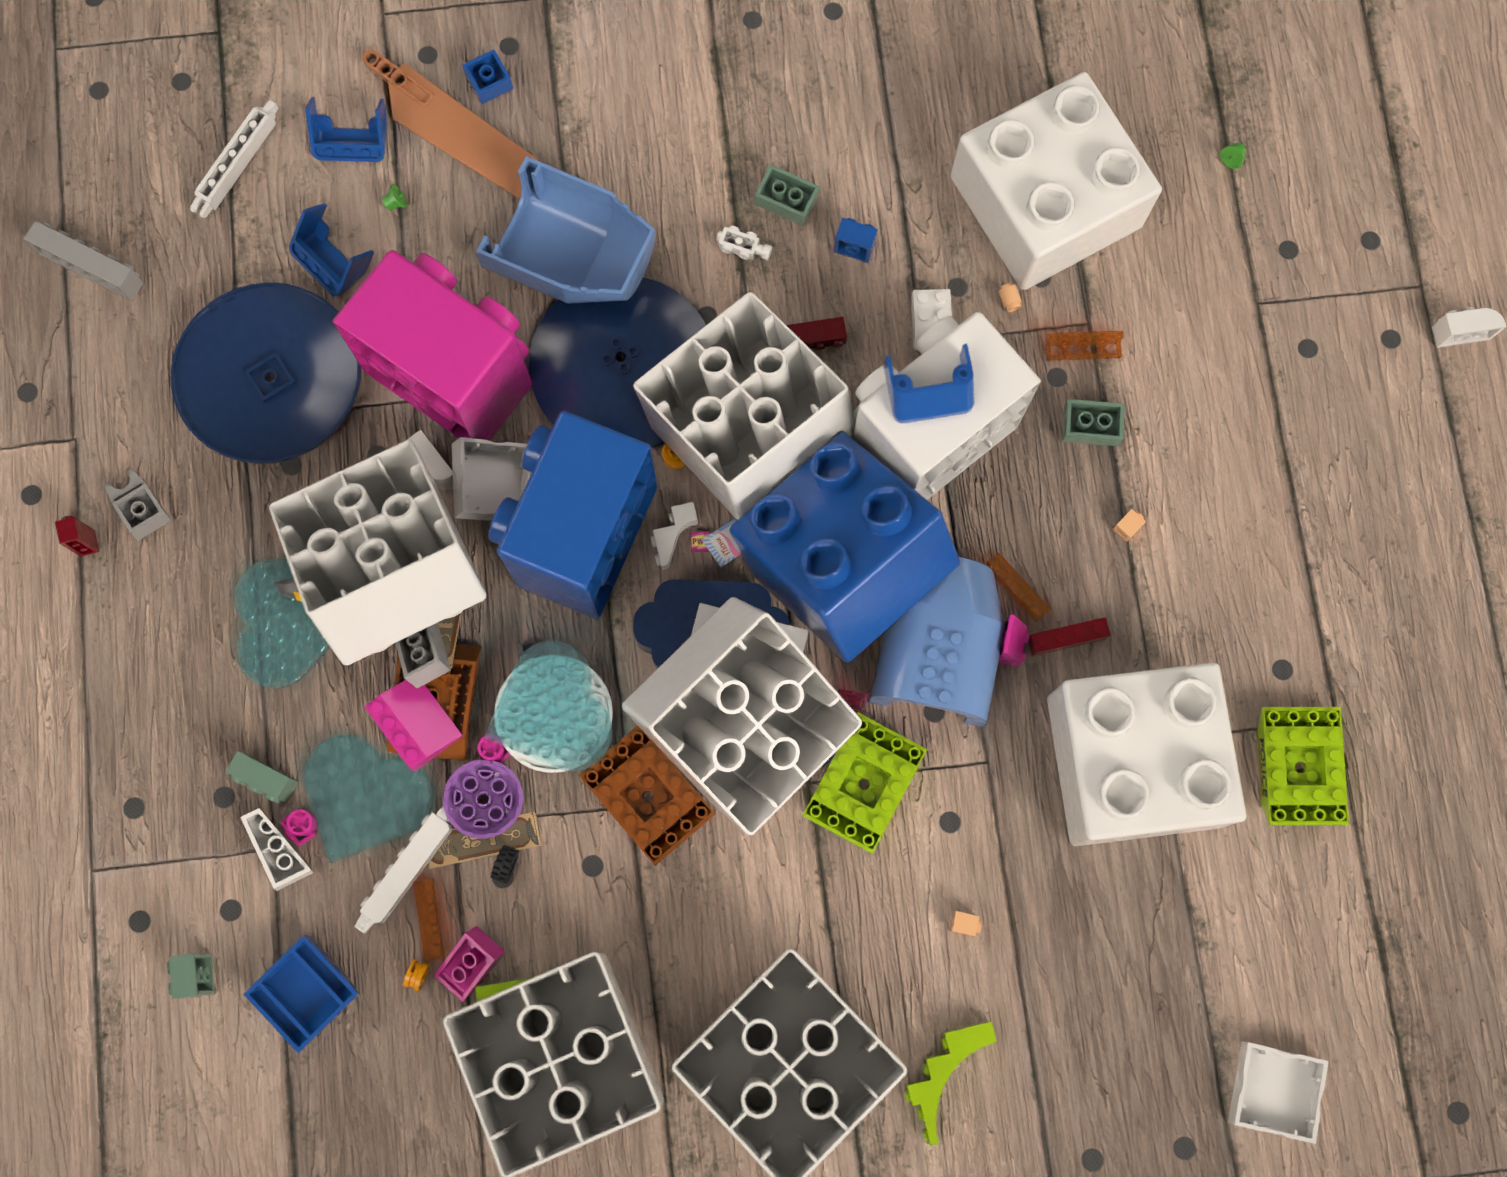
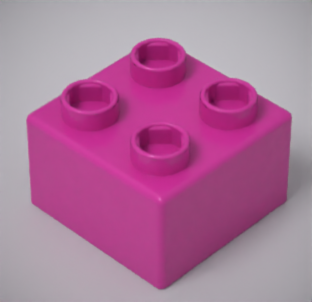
(436, 346)

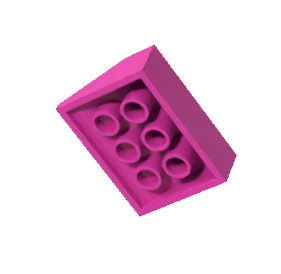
(413, 723)

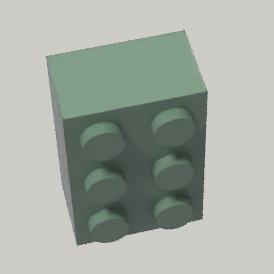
(787, 195)
(1093, 422)
(261, 778)
(190, 975)

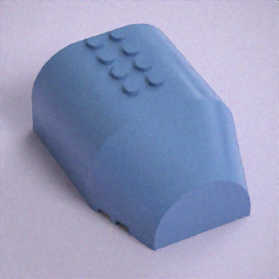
(571, 239)
(945, 647)

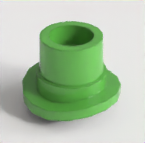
(1233, 155)
(394, 199)

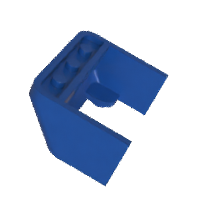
(346, 144)
(321, 258)
(931, 401)

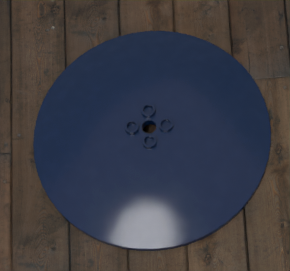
(232, 349)
(577, 350)

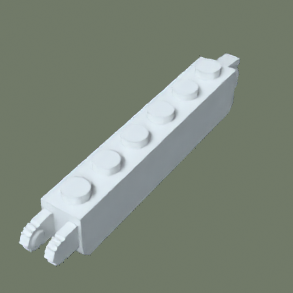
(234, 158)
(405, 871)

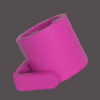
(492, 751)
(300, 823)

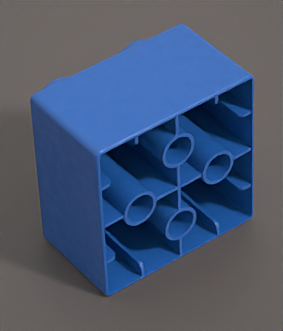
(575, 512)
(846, 545)

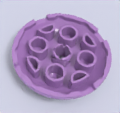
(481, 779)

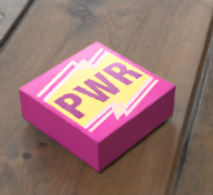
(696, 541)

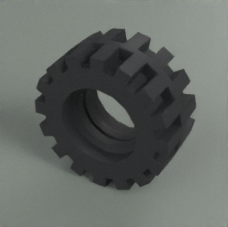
(504, 864)

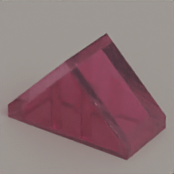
(854, 699)

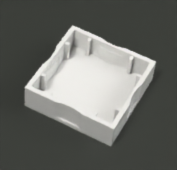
(485, 476)
(1278, 1092)

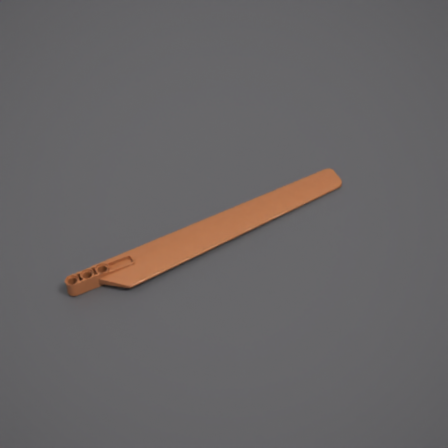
(450, 125)

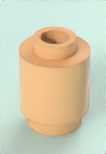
(1010, 297)

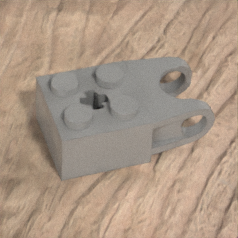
(137, 507)

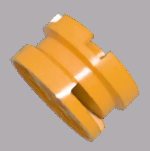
(671, 459)
(416, 975)

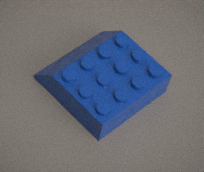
(302, 993)

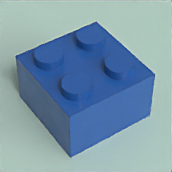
(487, 76)
(855, 239)

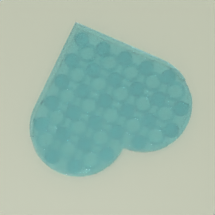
(279, 635)
(550, 709)
(362, 798)

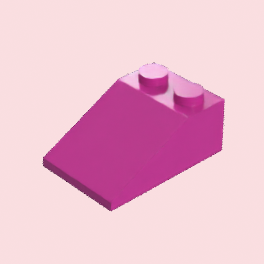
(1013, 642)
(469, 963)

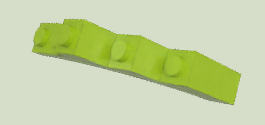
(927, 1092)

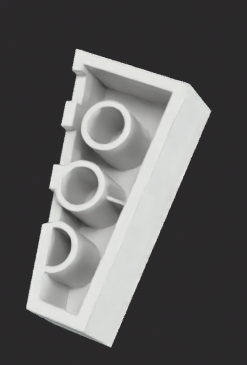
(275, 853)

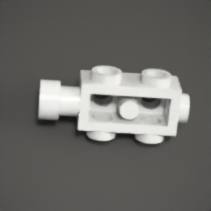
(741, 241)

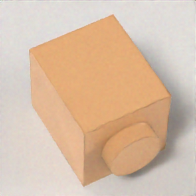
(1129, 524)
(965, 923)

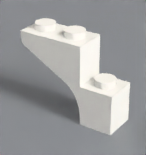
(666, 538)

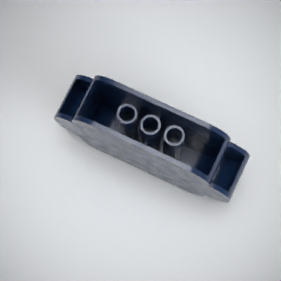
(669, 620)

